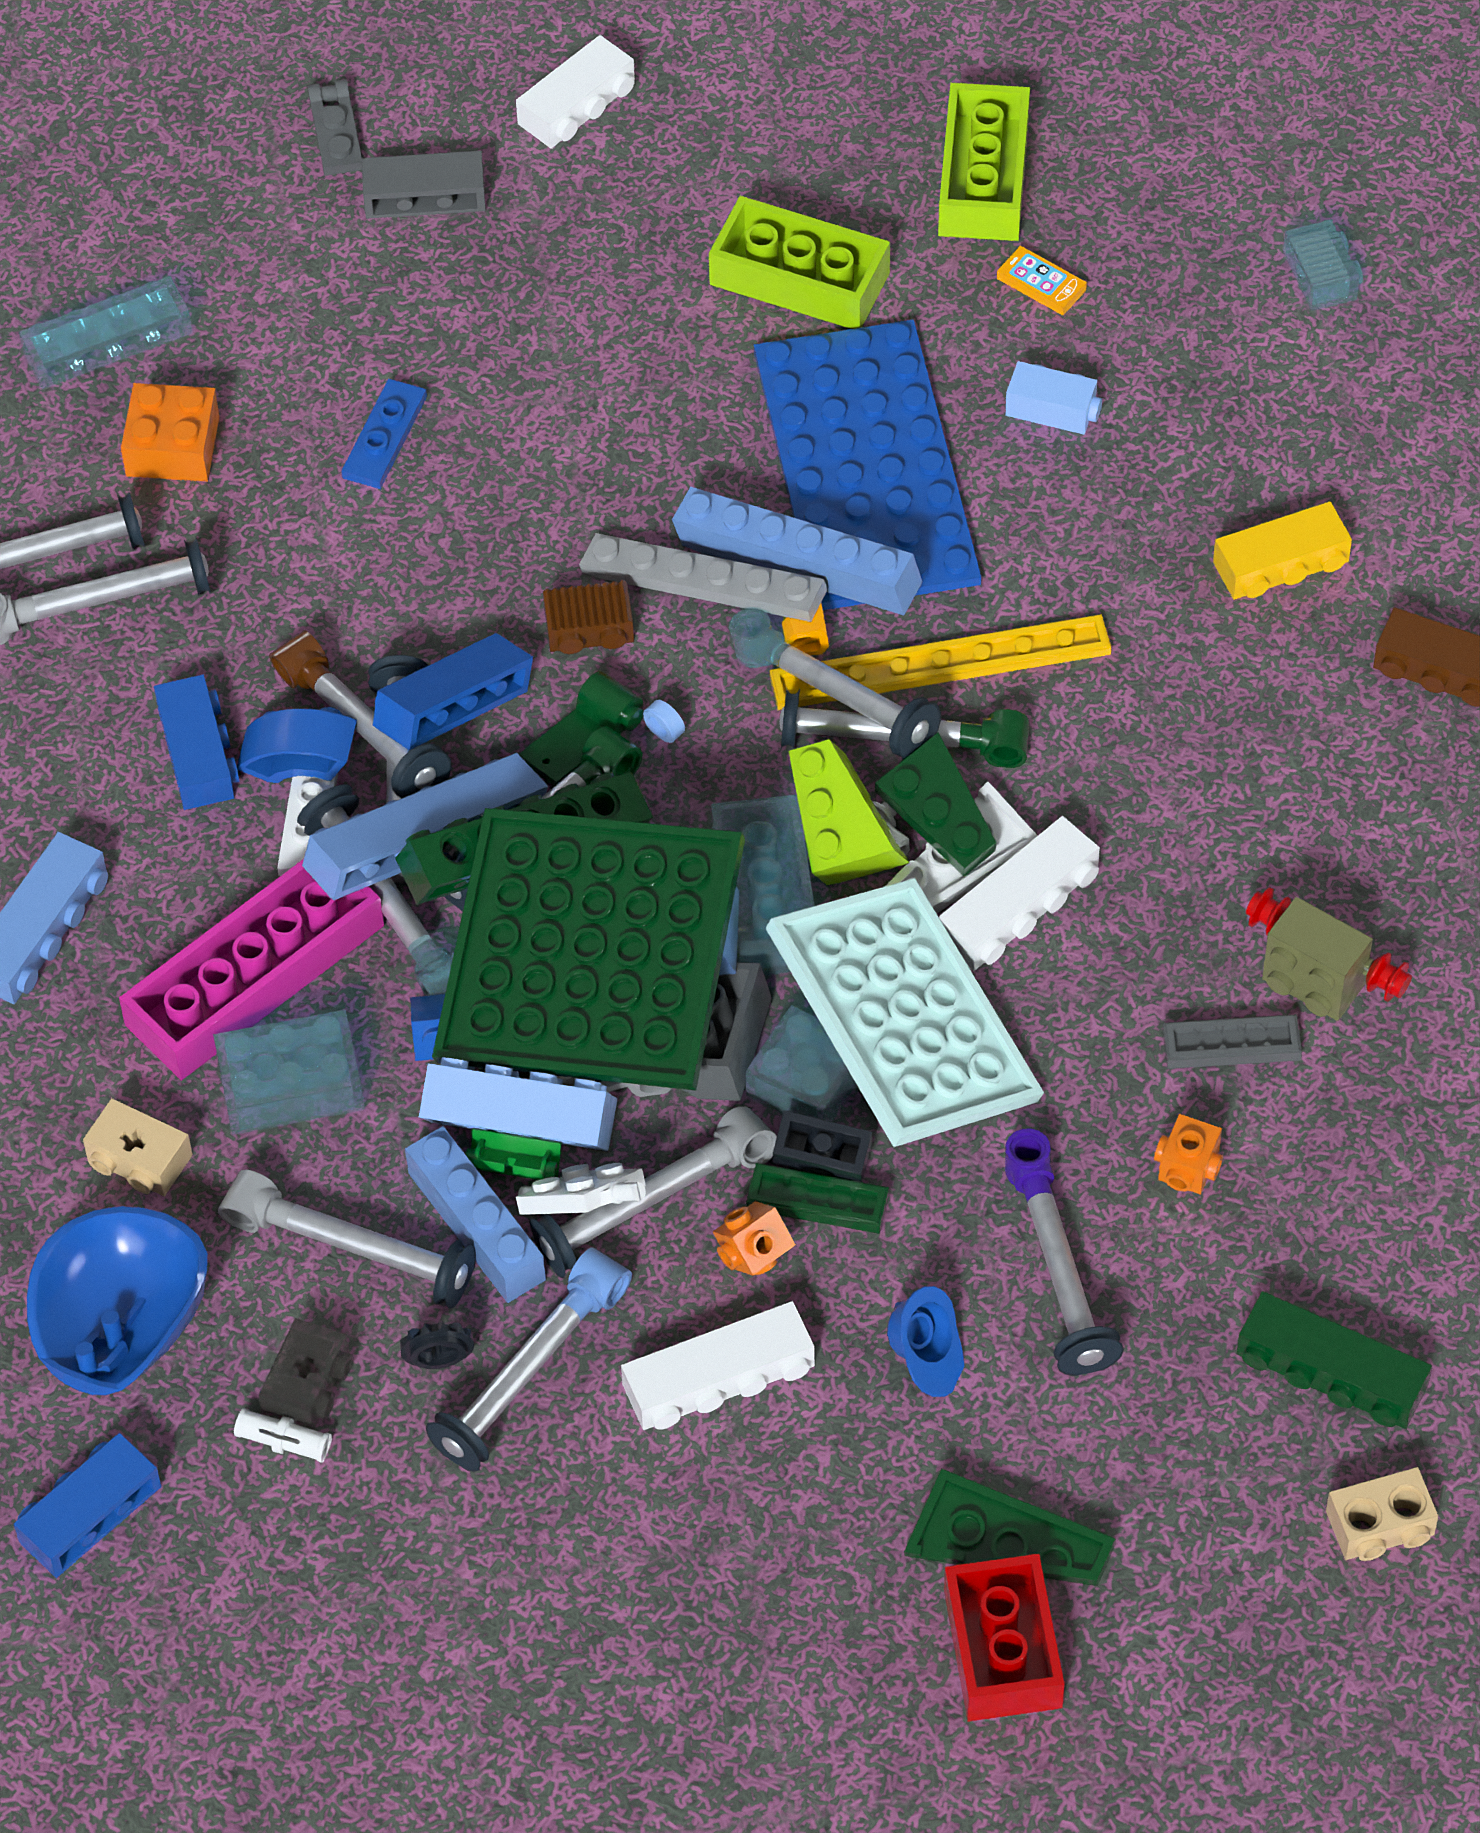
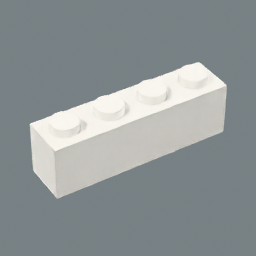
(1021, 892)
(718, 1366)

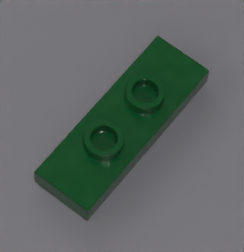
(819, 1197)

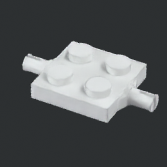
(582, 1190)

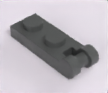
(335, 128)

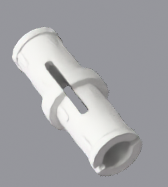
(309, 1442)

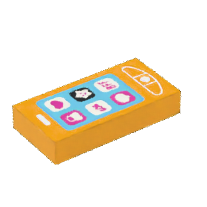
(1041, 280)

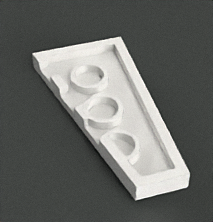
(941, 881)

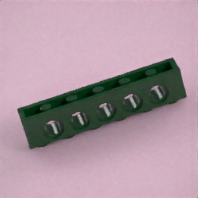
(434, 875)

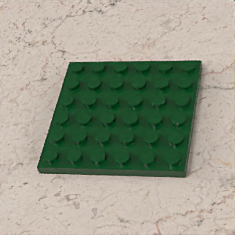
(590, 948)

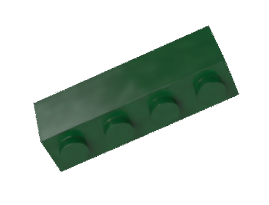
(1333, 1361)

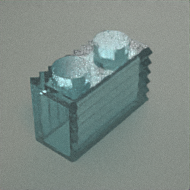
(1322, 264)

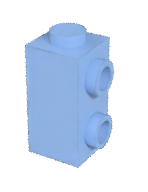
(1052, 398)

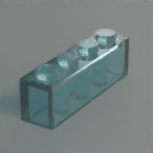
(105, 332)

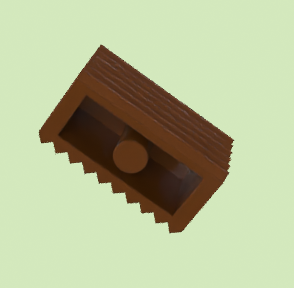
(588, 617)

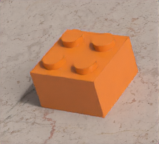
(170, 432)

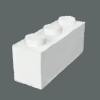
(576, 92)

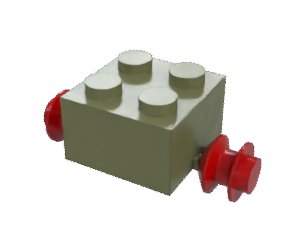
(1320, 956)

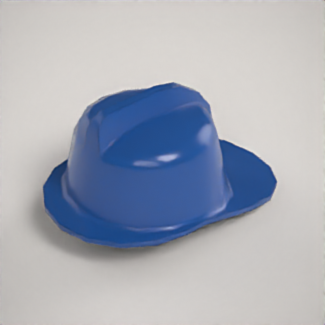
(928, 1339)

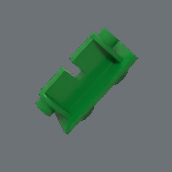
(514, 1154)

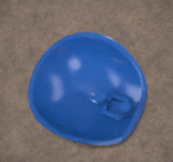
(113, 1295)

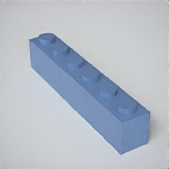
(780, 542)
(366, 845)

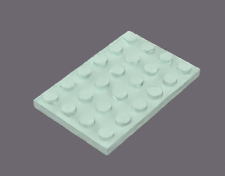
(904, 1011)

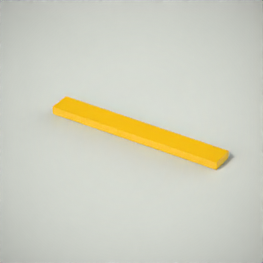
(958, 658)

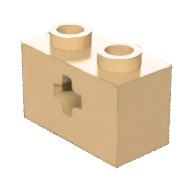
(137, 1148)

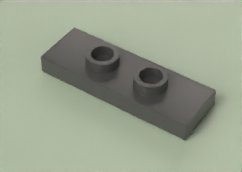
(1231, 1041)

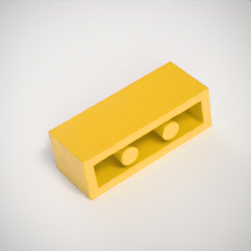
(1282, 551)

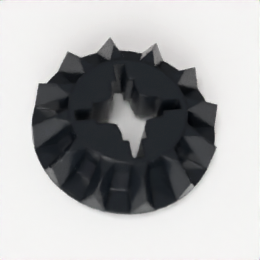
(437, 1345)

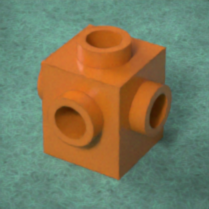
(1189, 1155)
(752, 1239)

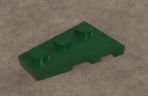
(938, 805)

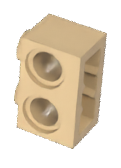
(1376, 1505)

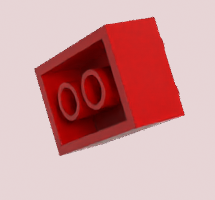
(1003, 1637)

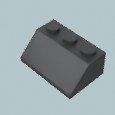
(733, 1033)

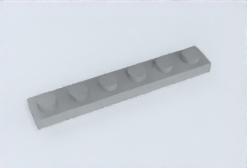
(703, 577)

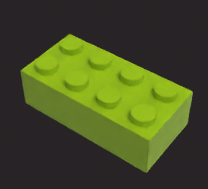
(984, 161)
(799, 263)

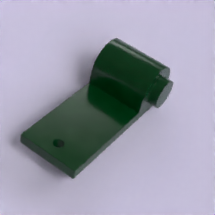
(599, 704)

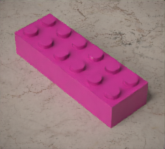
(246, 967)

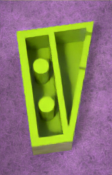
(838, 817)

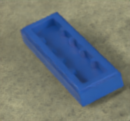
(384, 433)

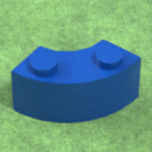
(297, 744)

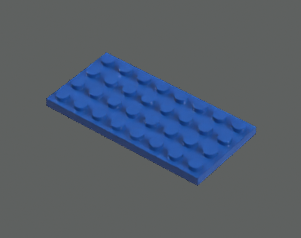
(868, 447)

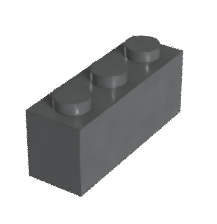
(423, 184)

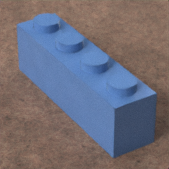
(44, 909)
(475, 1214)

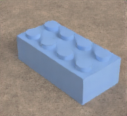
(519, 1106)

